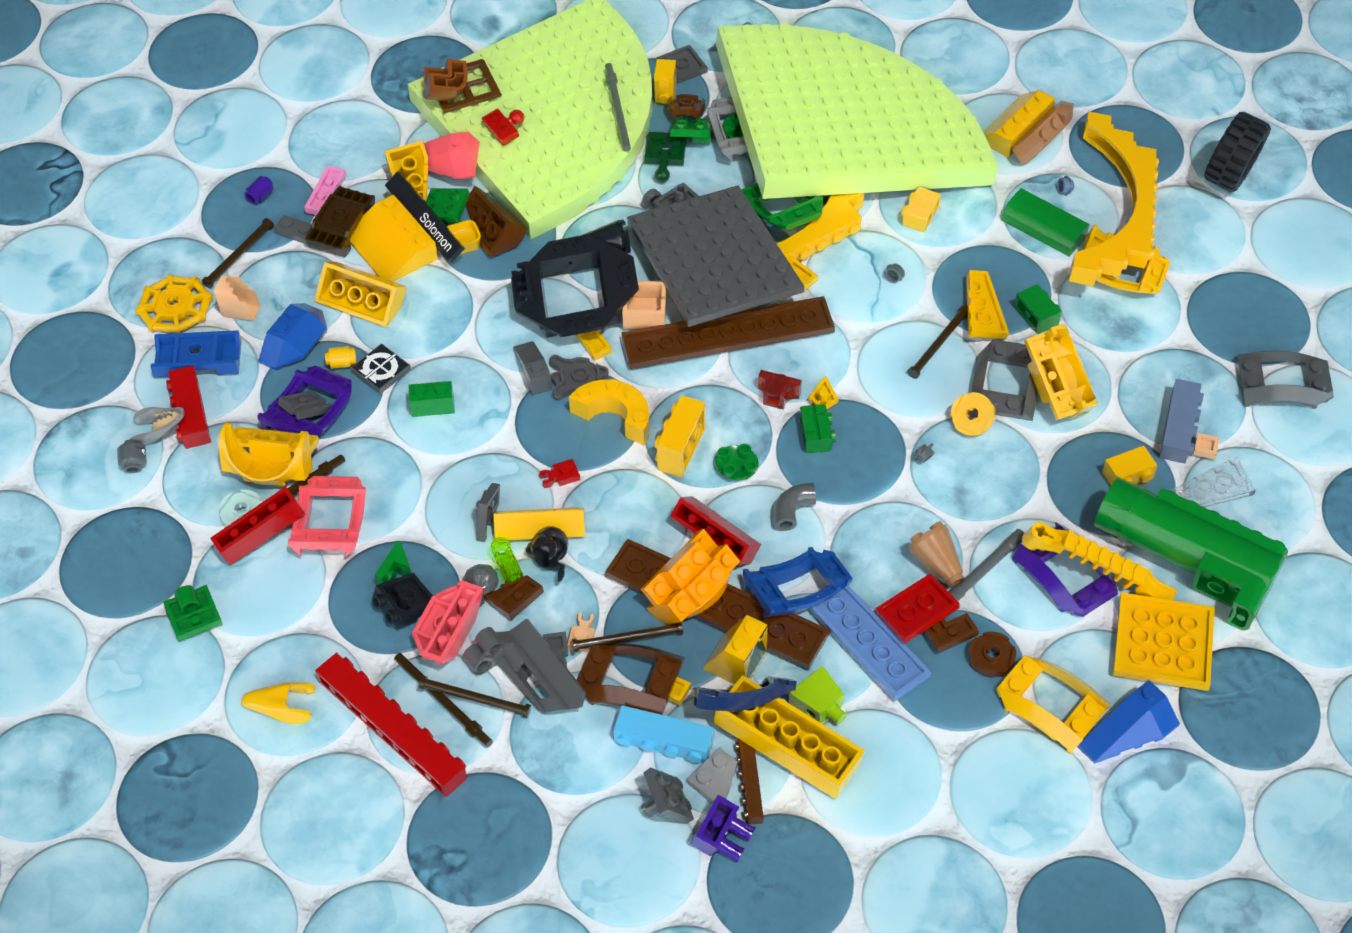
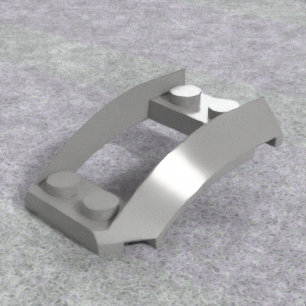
(728, 146)

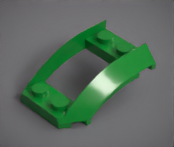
(807, 210)

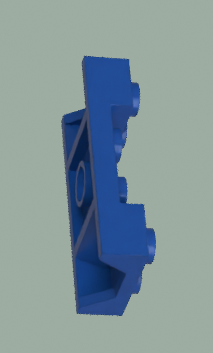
(217, 351)

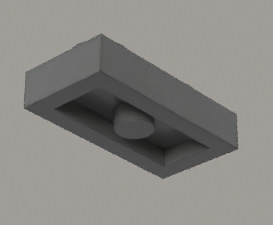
(292, 229)

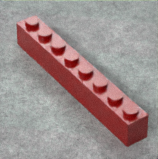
(392, 724)

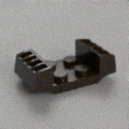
(338, 220)

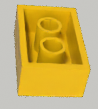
(680, 436)

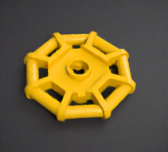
(177, 290)

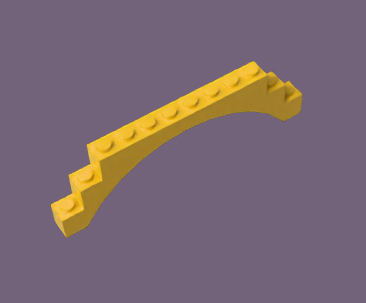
(837, 222)
(1135, 239)

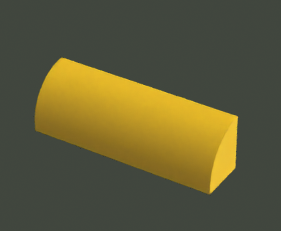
(526, 523)

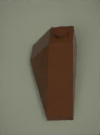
(496, 225)

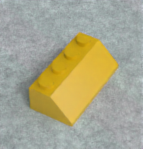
(1017, 121)
(359, 293)

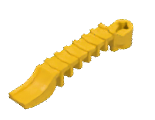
(1047, 538)

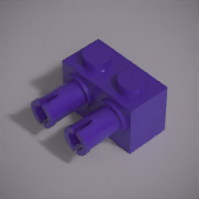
(711, 832)

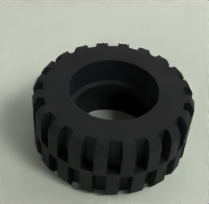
(1237, 151)

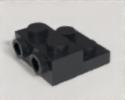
(402, 599)

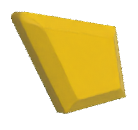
(824, 394)

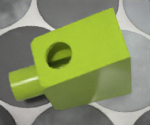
(819, 697)

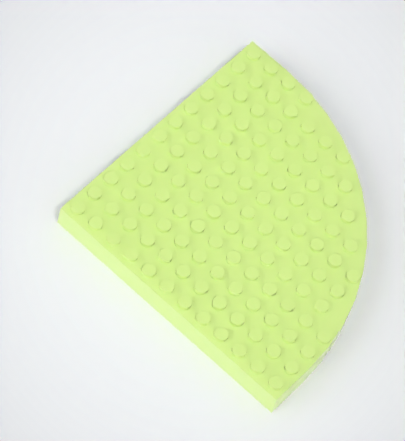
(846, 115)
(570, 132)

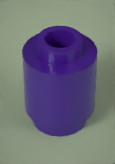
(258, 190)

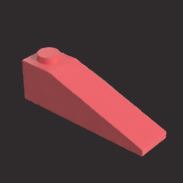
(453, 155)

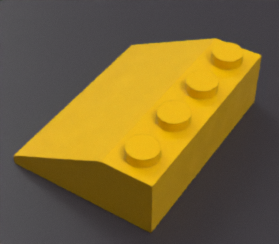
(392, 240)

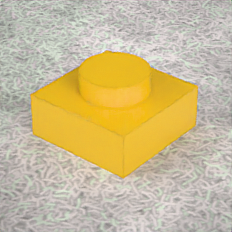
(680, 691)

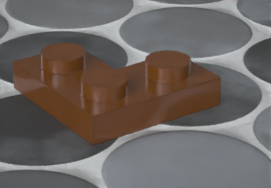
(951, 633)

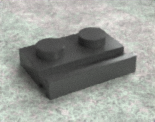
(304, 404)

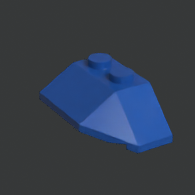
(292, 335)

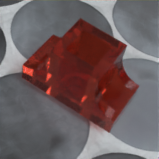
(778, 388)

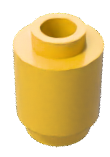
(340, 357)

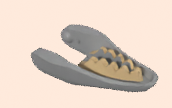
(162, 419)

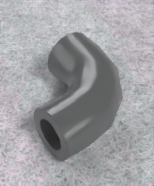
(789, 502)

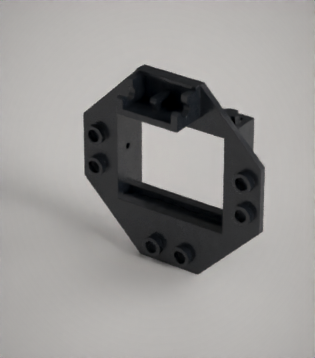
(571, 255)

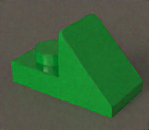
(394, 564)

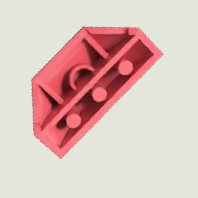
(447, 621)

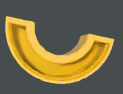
(617, 398)

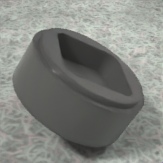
(649, 197)

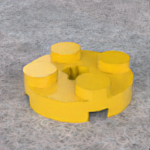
(978, 425)

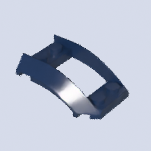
(738, 701)

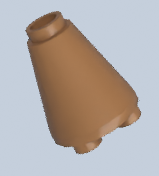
(938, 554)

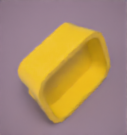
(467, 234)

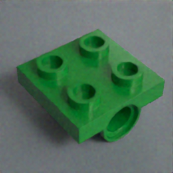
(699, 130)
(448, 203)
(192, 611)

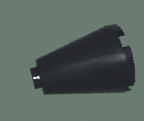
(614, 235)

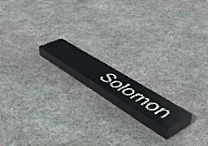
(425, 216)

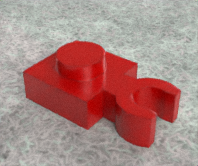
(562, 472)

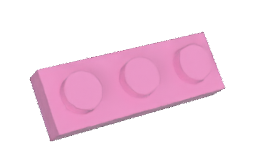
(327, 184)

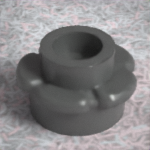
(894, 273)

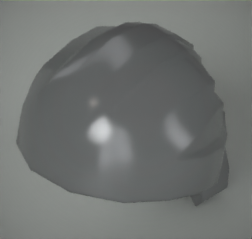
(483, 576)

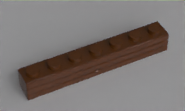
(750, 783)

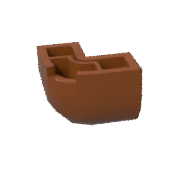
(445, 83)

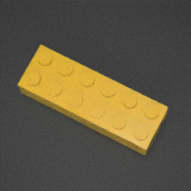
(794, 741)

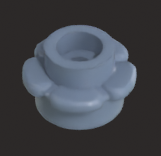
(1065, 185)

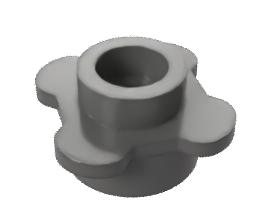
(924, 453)

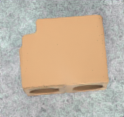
(236, 298)

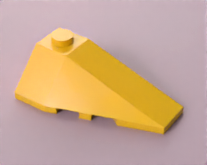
(412, 163)

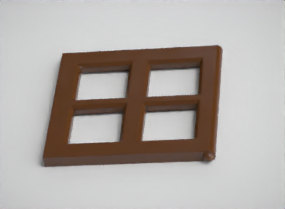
(470, 98)

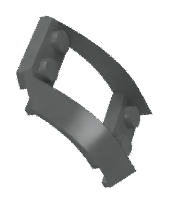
(1256, 392)
(1006, 404)

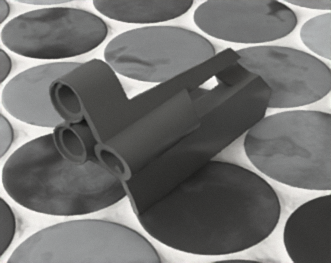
(526, 653)

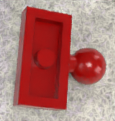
(501, 126)

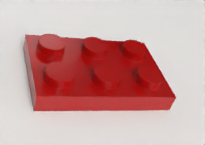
(917, 608)

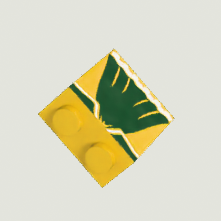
(739, 651)

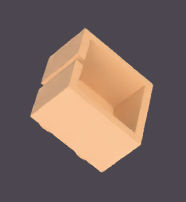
(646, 307)

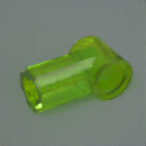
(505, 561)

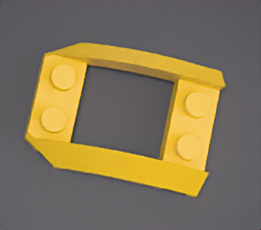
(1152, 276)
(1078, 723)

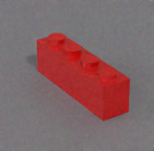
(187, 394)
(698, 516)
(257, 525)

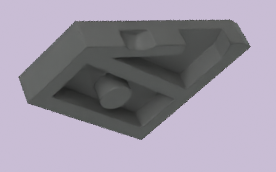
(485, 509)

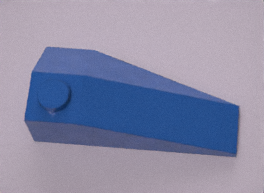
(1136, 721)

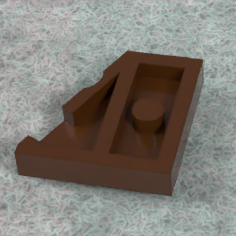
(514, 596)

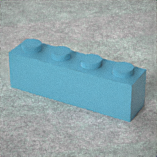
(663, 734)

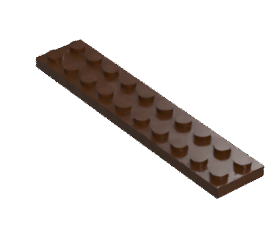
(728, 333)
(787, 635)

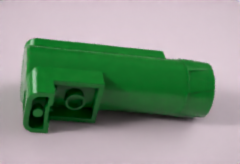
(1226, 557)

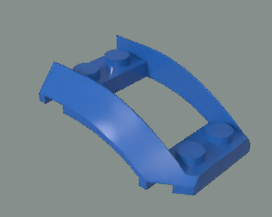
(766, 581)

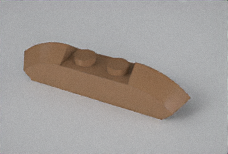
(1044, 131)

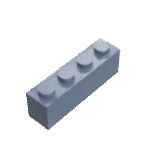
(1180, 421)

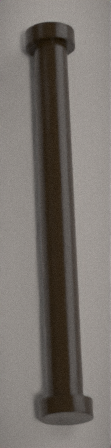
(209, 281)
(914, 371)
(627, 636)
(474, 696)

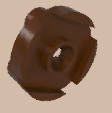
(686, 105)
(987, 665)

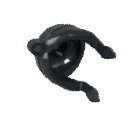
(549, 547)

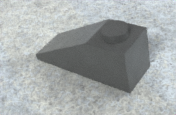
(533, 367)

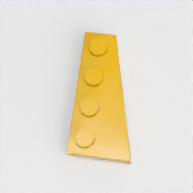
(984, 311)

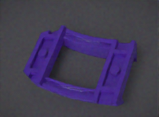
(282, 421)
(1079, 603)

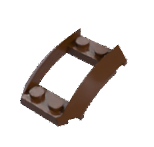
(659, 686)

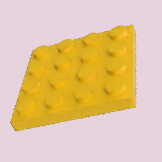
(1164, 641)

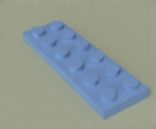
(871, 643)

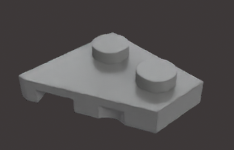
(714, 775)

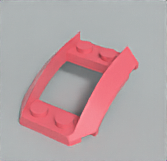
(332, 539)

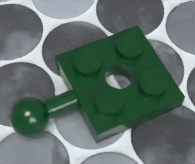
(656, 155)

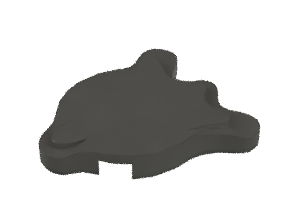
(573, 374)

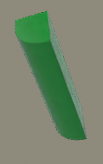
(1045, 222)

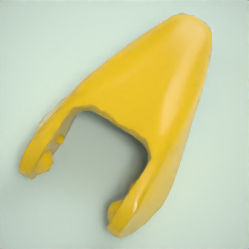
(273, 702)

